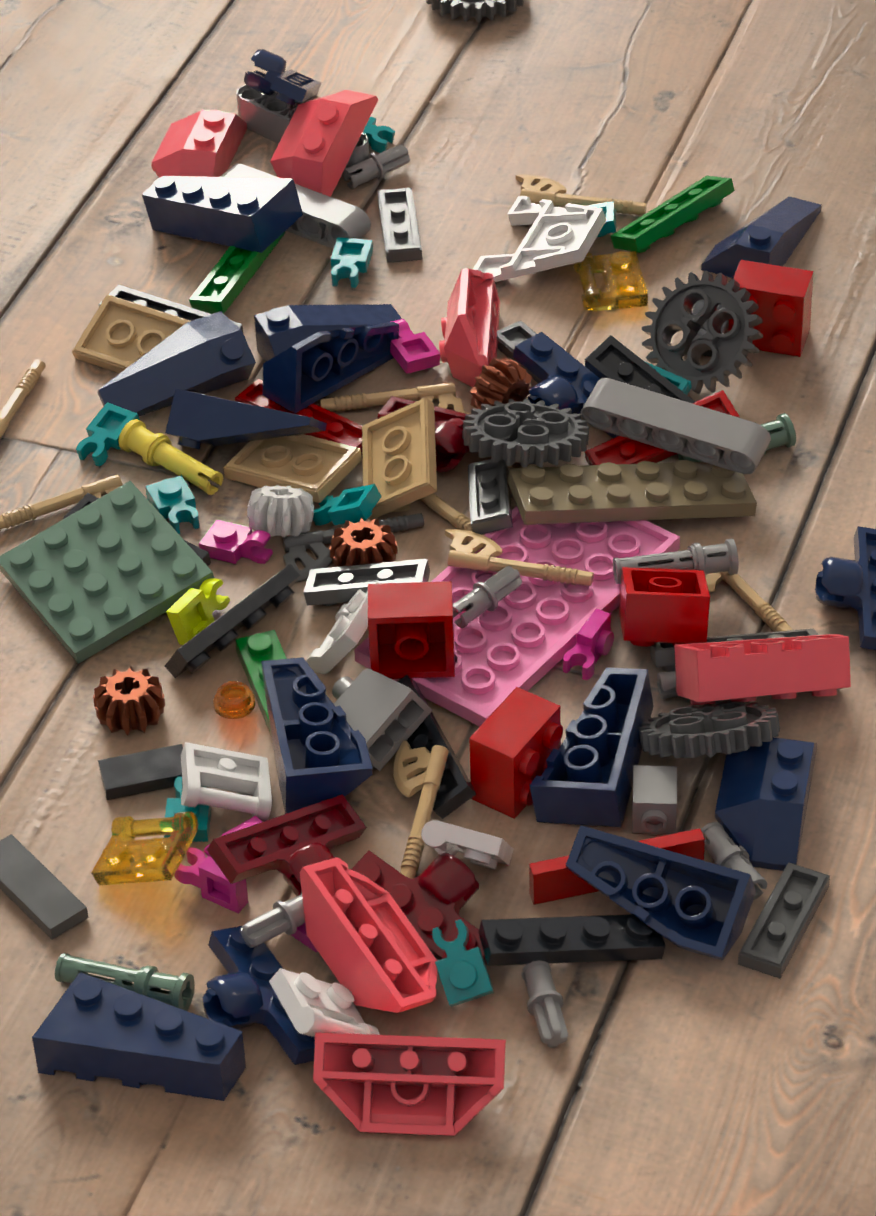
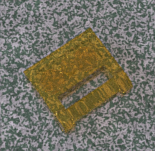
(621, 277)
(145, 860)

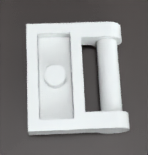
(344, 635)
(227, 771)
(478, 847)
(318, 1005)

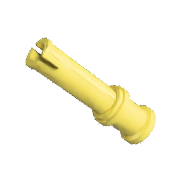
(157, 451)

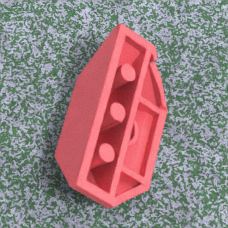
(322, 139)
(200, 145)
(470, 325)
(366, 938)
(409, 1080)

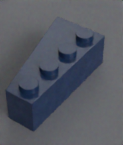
(224, 209)
(593, 768)
(137, 1040)

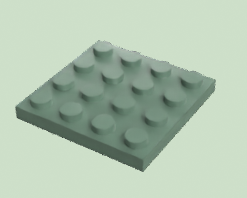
(104, 571)

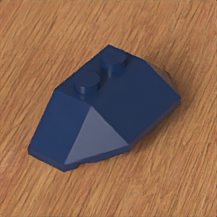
(766, 800)

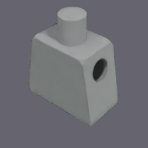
(381, 712)

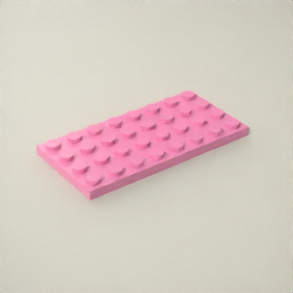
(539, 618)

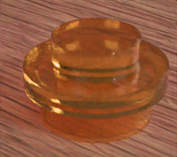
(234, 700)

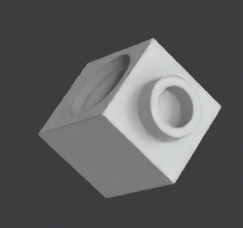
(654, 799)

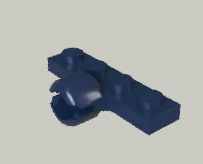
(290, 85)
(562, 376)
(853, 584)
(247, 996)

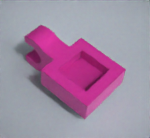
(413, 350)
(232, 541)
(592, 642)
(213, 883)

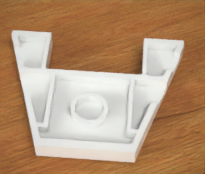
(553, 241)

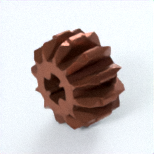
(500, 382)
(363, 544)
(129, 700)

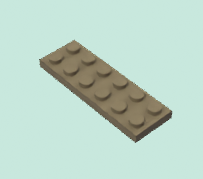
(629, 492)

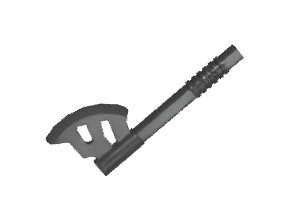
(316, 541)

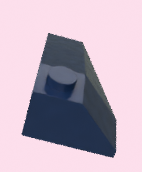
(290, 324)
(194, 358)
(326, 363)
(221, 421)
(676, 895)

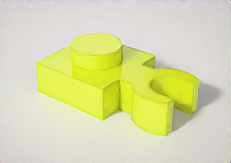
(195, 609)

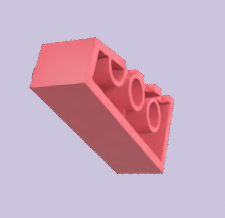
(762, 668)

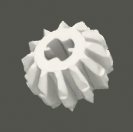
(280, 510)

